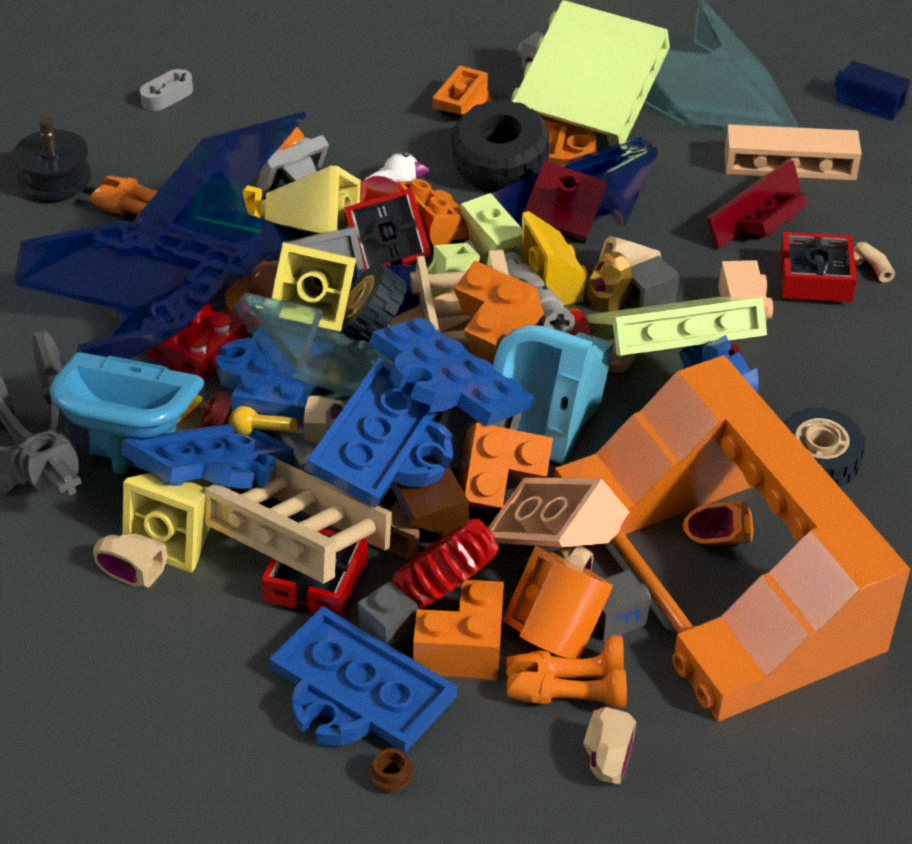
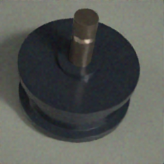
(52, 163)

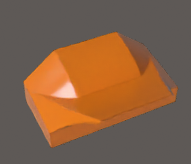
(462, 91)

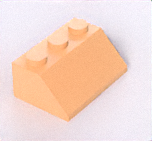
(559, 513)

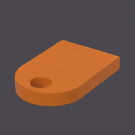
(564, 139)

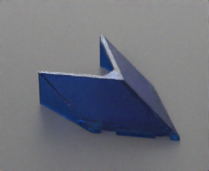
(621, 165)
(207, 198)
(145, 277)

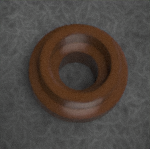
(390, 760)

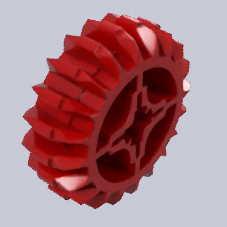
(446, 562)

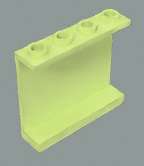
(593, 70)
(680, 323)

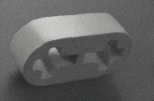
(166, 90)

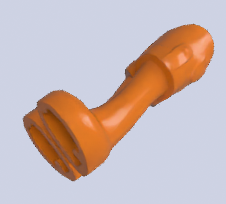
(121, 195)
(539, 676)

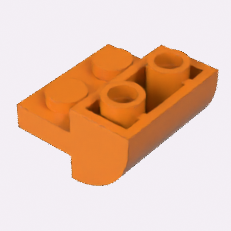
(438, 212)
(557, 604)

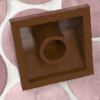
(435, 506)

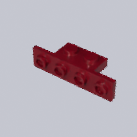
(759, 207)

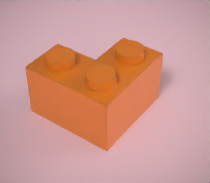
(497, 307)
(492, 456)
(465, 640)

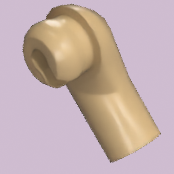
(876, 259)

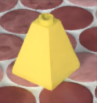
(313, 202)
(297, 282)
(168, 515)

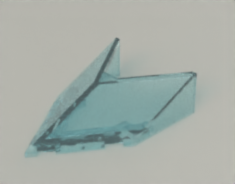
(718, 86)
(304, 350)

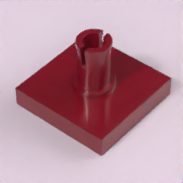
(566, 200)

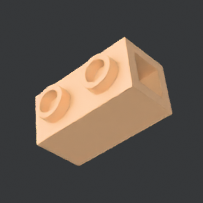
(744, 280)

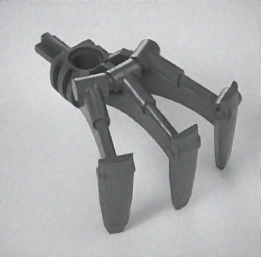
(48, 456)

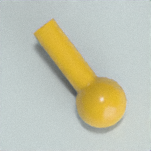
(246, 419)

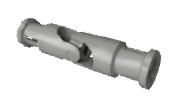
(554, 314)

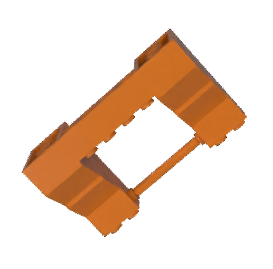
(818, 607)

